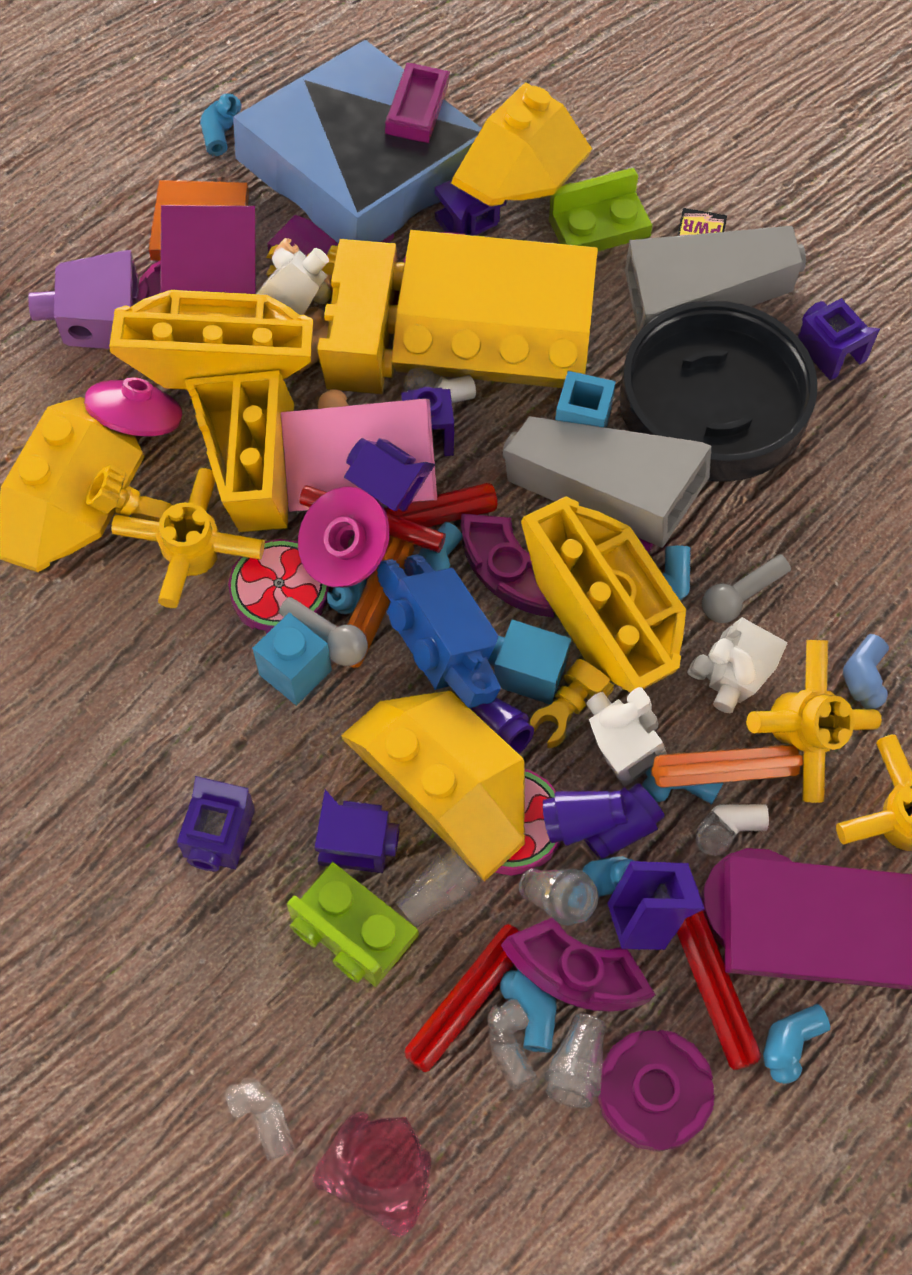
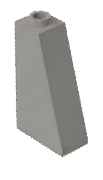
(711, 267)
(618, 472)

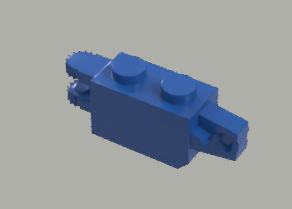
(441, 627)

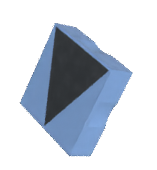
(330, 152)

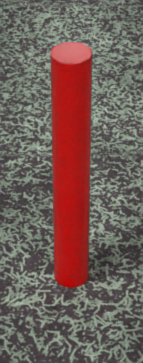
(398, 527)

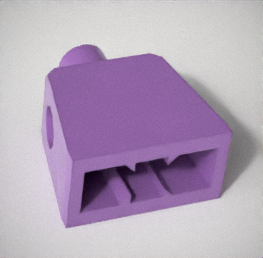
(87, 297)

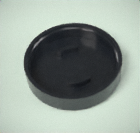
(721, 380)

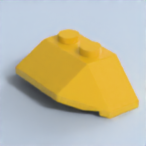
(523, 150)
(209, 336)
(48, 486)
(606, 592)
(449, 773)

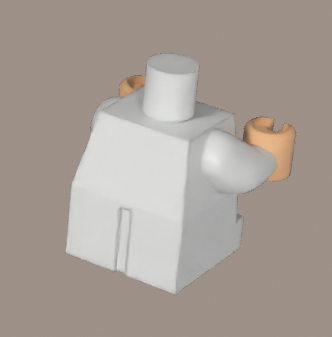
(298, 277)

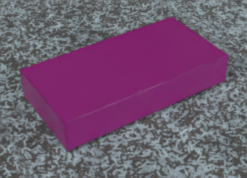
(417, 102)

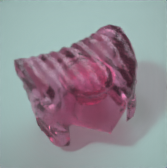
(378, 1170)

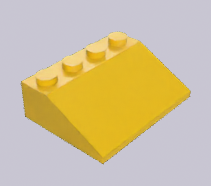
(494, 308)

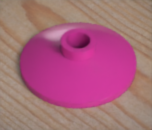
(133, 407)
(327, 531)

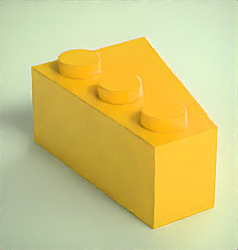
(361, 317)
(245, 444)

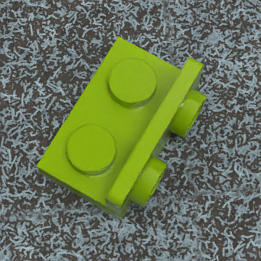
(600, 211)
(352, 925)

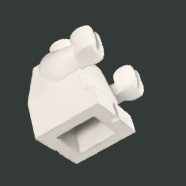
(739, 663)
(626, 733)

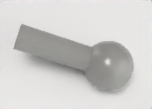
(725, 601)
(345, 643)

